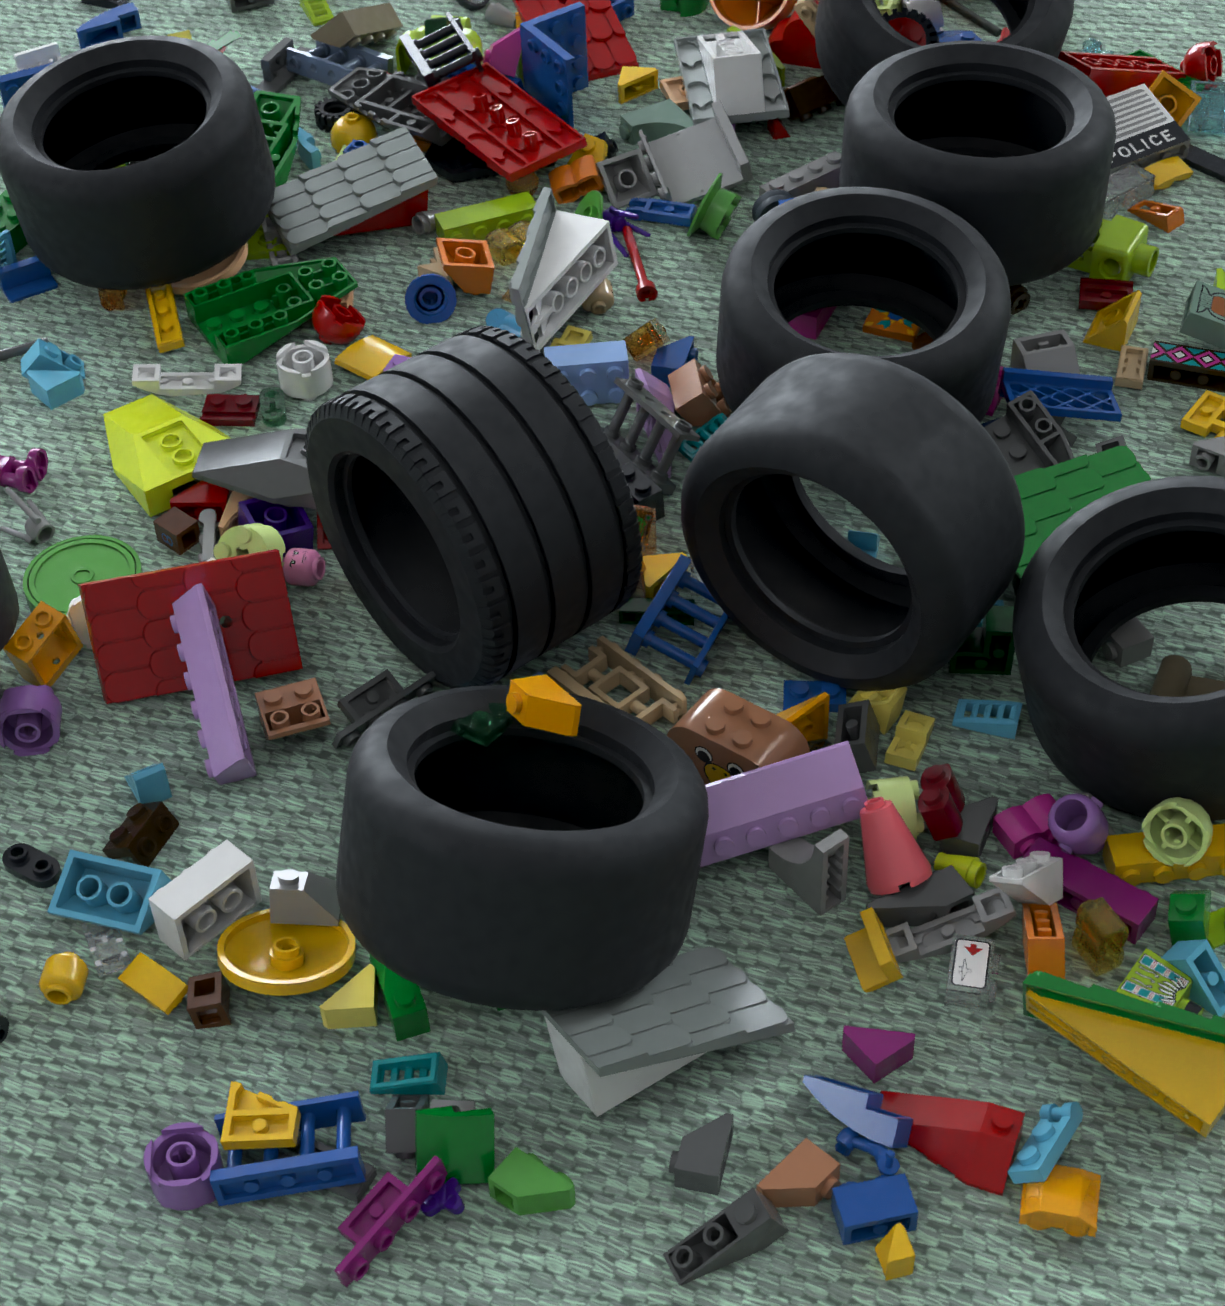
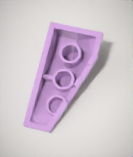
(662, 393)

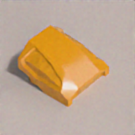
(1063, 1201)

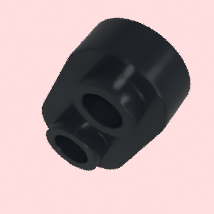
(29, 865)

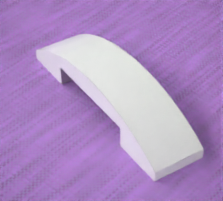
(174, 384)

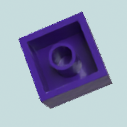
(289, 521)

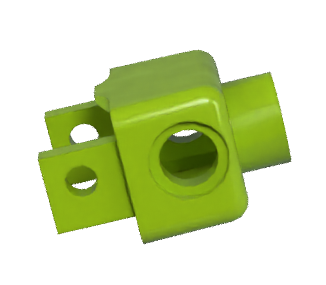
(1119, 251)

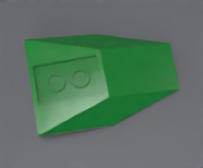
(263, 305)

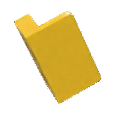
(872, 953)

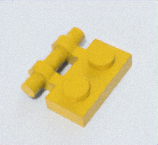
(1206, 415)

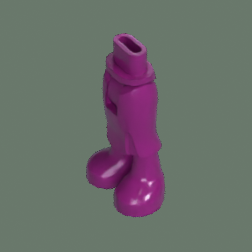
(24, 473)

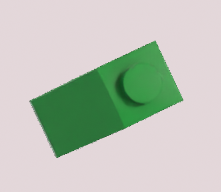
(1189, 915)

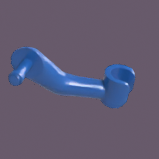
(885, 1159)

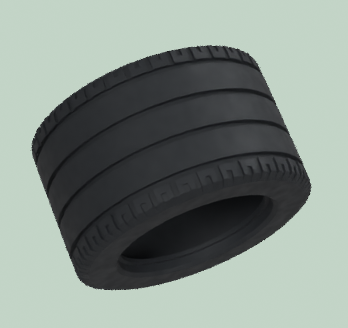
(474, 506)

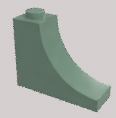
(654, 121)

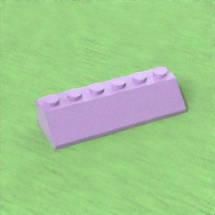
(212, 686)
(782, 802)

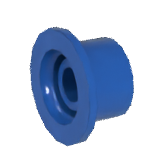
(430, 299)

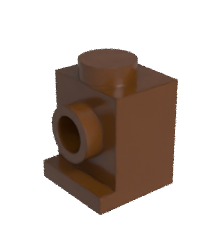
(208, 1000)

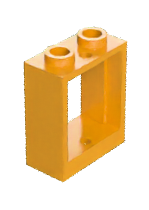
(36, 656)

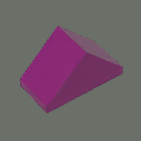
(877, 1050)

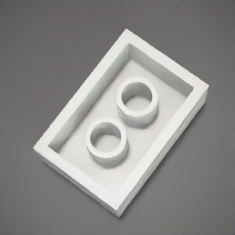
(205, 899)

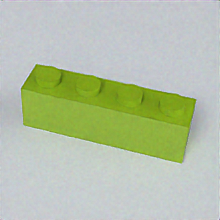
(482, 218)

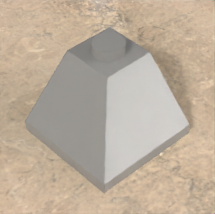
(626, 178)
(303, 899)

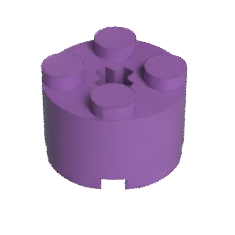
(30, 719)
(181, 1166)

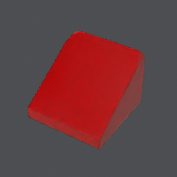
(777, 129)

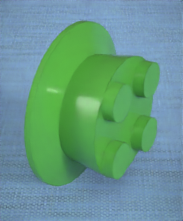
(715, 210)

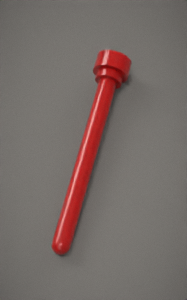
(645, 287)

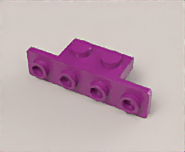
(381, 1216)

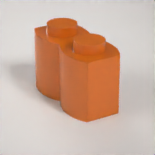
(575, 180)

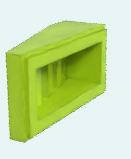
(316, 8)

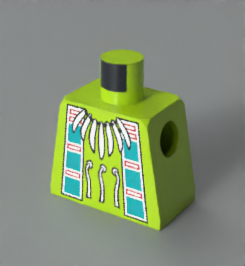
(1159, 981)

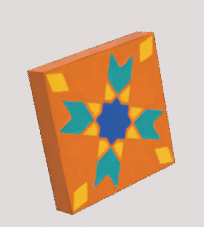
(890, 326)

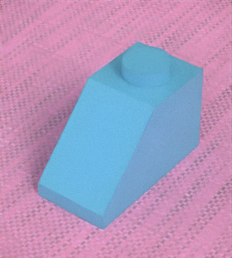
(1203, 967)

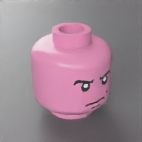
(303, 567)

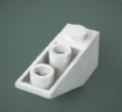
(1032, 879)

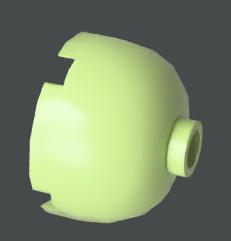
(1177, 831)

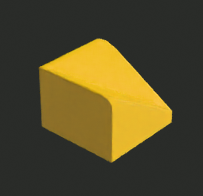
(896, 1253)

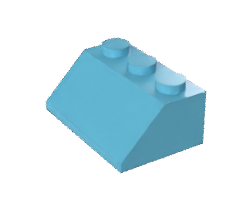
(106, 892)

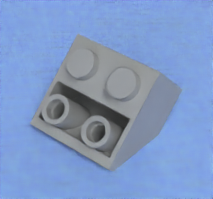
(1045, 352)

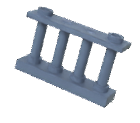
(327, 70)

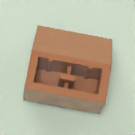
(697, 394)
(291, 709)

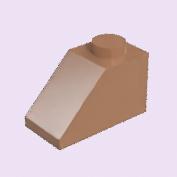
(801, 1177)

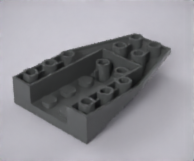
(260, 466)

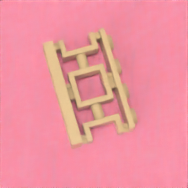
(626, 672)

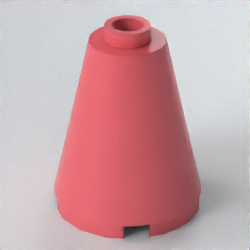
(890, 849)

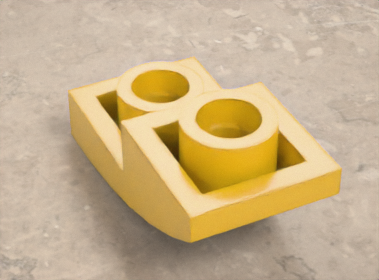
(1168, 171)
(154, 983)

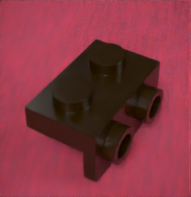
(142, 833)

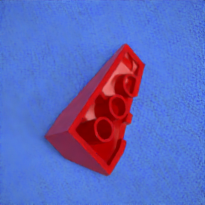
(962, 1135)

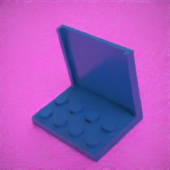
(555, 58)

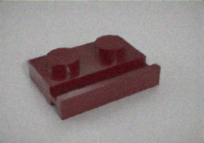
(1100, 293)
(231, 410)

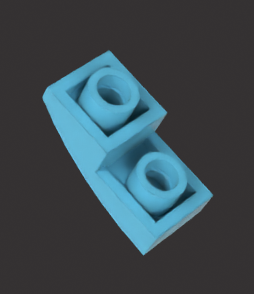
(307, 150)

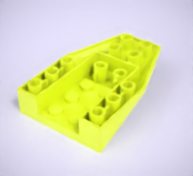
(155, 448)

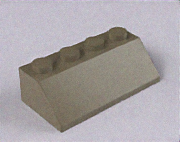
(360, 26)

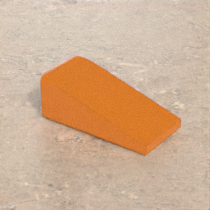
(1161, 215)

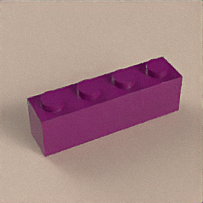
(1086, 882)

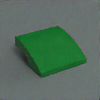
(459, 1139)

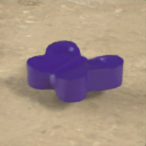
(445, 1198)

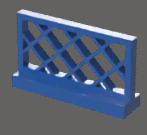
(1063, 392)

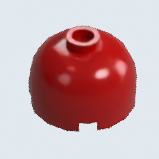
(1203, 61)
(335, 322)

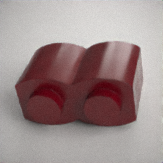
(941, 802)

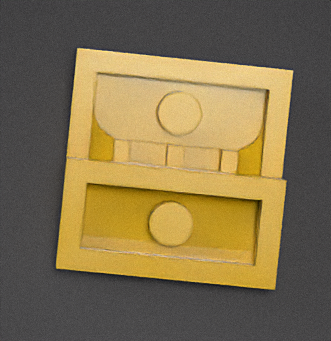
(368, 356)

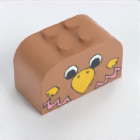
(734, 736)

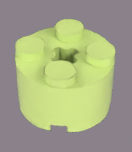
(247, 540)
(903, 795)

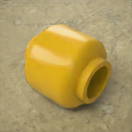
(63, 978)

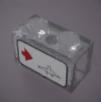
(970, 974)

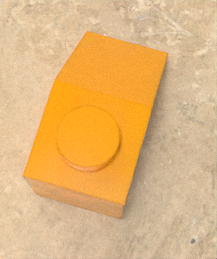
(543, 705)

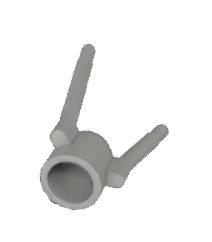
(36, 526)

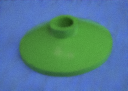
(591, 205)

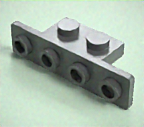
(274, 67)
(375, 699)

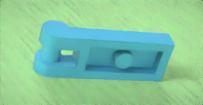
(1046, 1142)

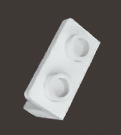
(37, 56)

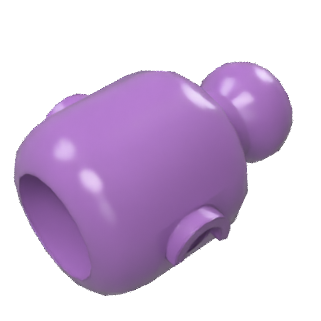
(1078, 824)

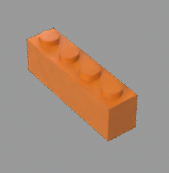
(1043, 939)

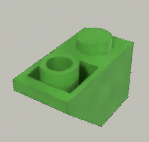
(530, 1186)

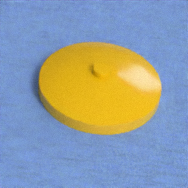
(284, 956)

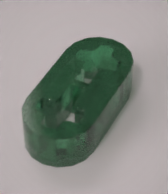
(275, 406)

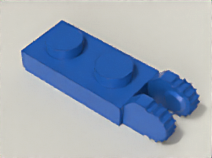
(662, 211)

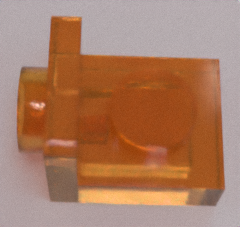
(112, 299)

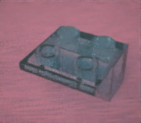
(1210, 111)

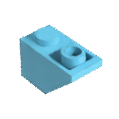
(49, 357)

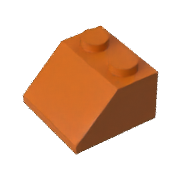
(467, 263)

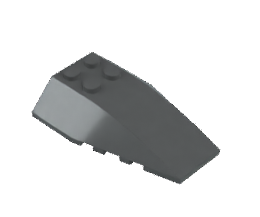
(389, 102)

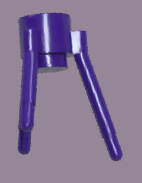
(617, 222)

